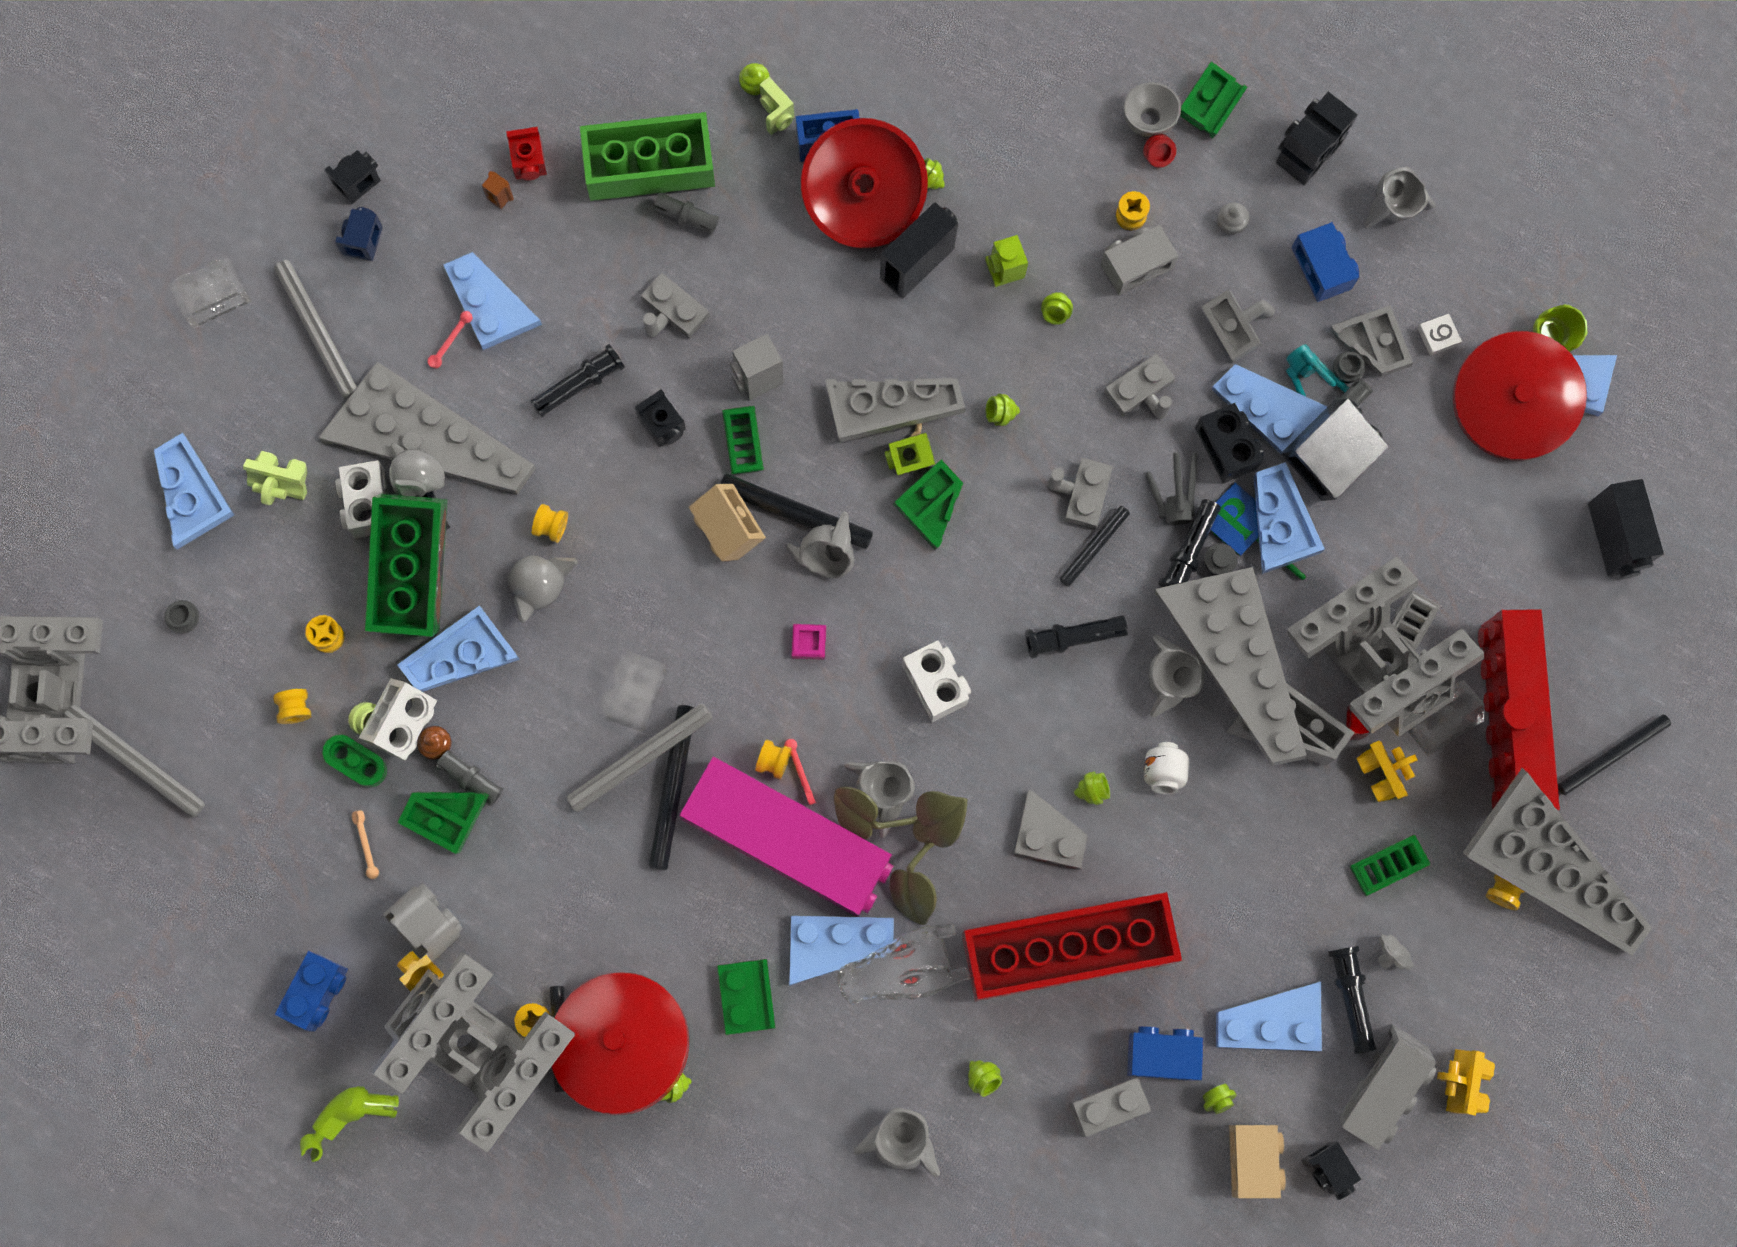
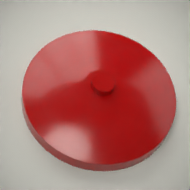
(864, 182)
(1519, 395)
(625, 1044)

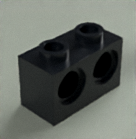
(1221, 444)

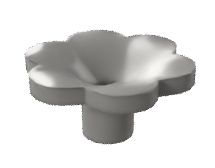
(1394, 953)

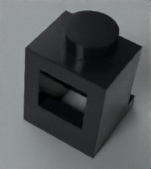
(354, 175)
(652, 409)
(1333, 1170)

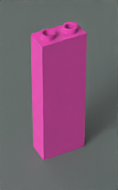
(787, 837)

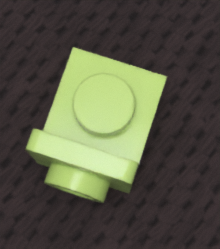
(778, 105)

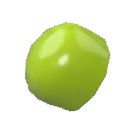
(1563, 325)

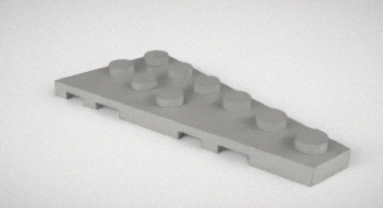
(394, 411)
(1236, 646)
(1543, 856)

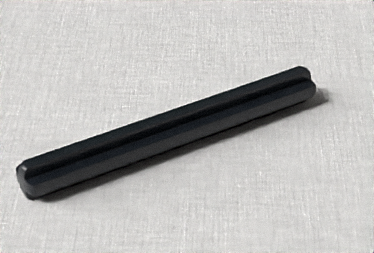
(793, 509)
(670, 799)

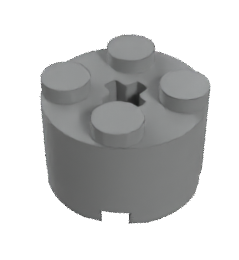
(422, 923)

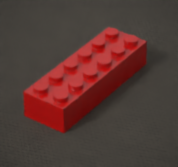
(1518, 667)
(1071, 946)

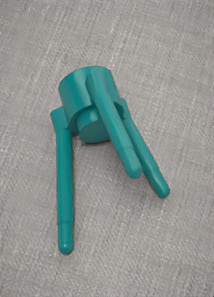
(1305, 363)

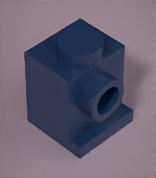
(360, 234)

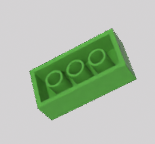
(647, 156)

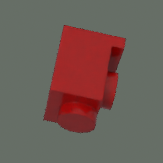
(526, 153)

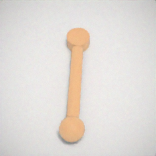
(358, 818)

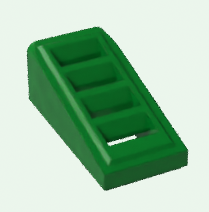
(741, 413)
(1414, 850)

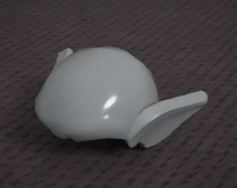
(1398, 197)
(414, 472)
(827, 549)
(537, 582)
(1173, 675)
(887, 785)
(901, 1142)

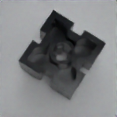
(1315, 137)

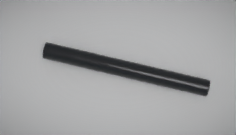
(1613, 754)

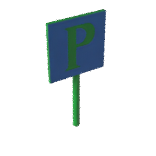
(1238, 523)

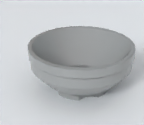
(1156, 99)

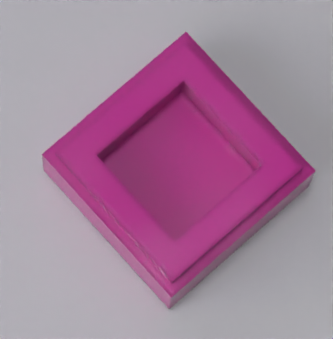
(808, 641)

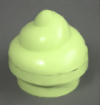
(359, 716)

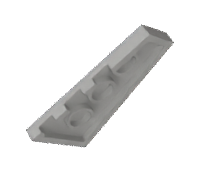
(882, 406)

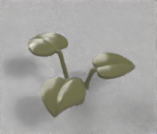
(936, 822)

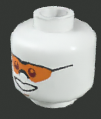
(1166, 768)

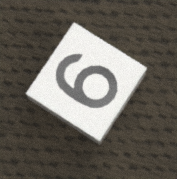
(1439, 334)

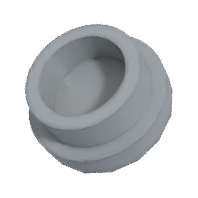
(1233, 218)

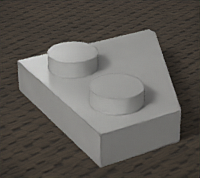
(1376, 340)
(1049, 835)

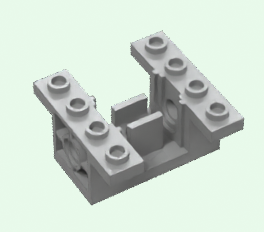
(1360, 638)
(43, 684)
(495, 1064)

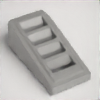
(1421, 604)

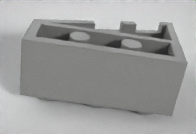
(1320, 732)
(1388, 1089)

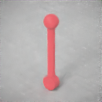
(435, 360)
(809, 795)

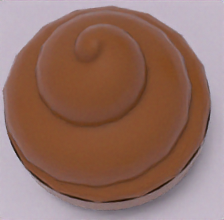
(434, 742)

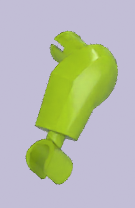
(342, 1109)

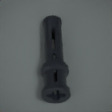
(590, 372)
(1184, 561)
(1061, 637)
(1350, 976)

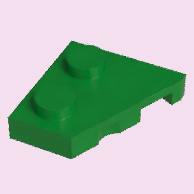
(931, 502)
(443, 816)

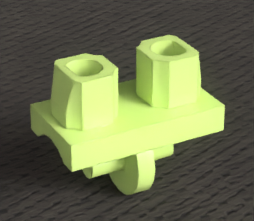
(276, 481)

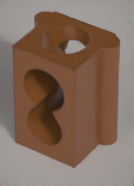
(497, 190)

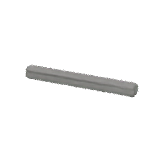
(315, 328)
(639, 757)
(140, 765)

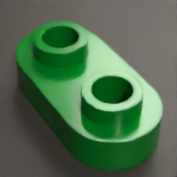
(355, 762)

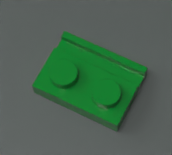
(1212, 99)
(746, 997)

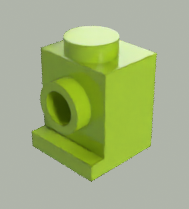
(1007, 261)
(922, 448)

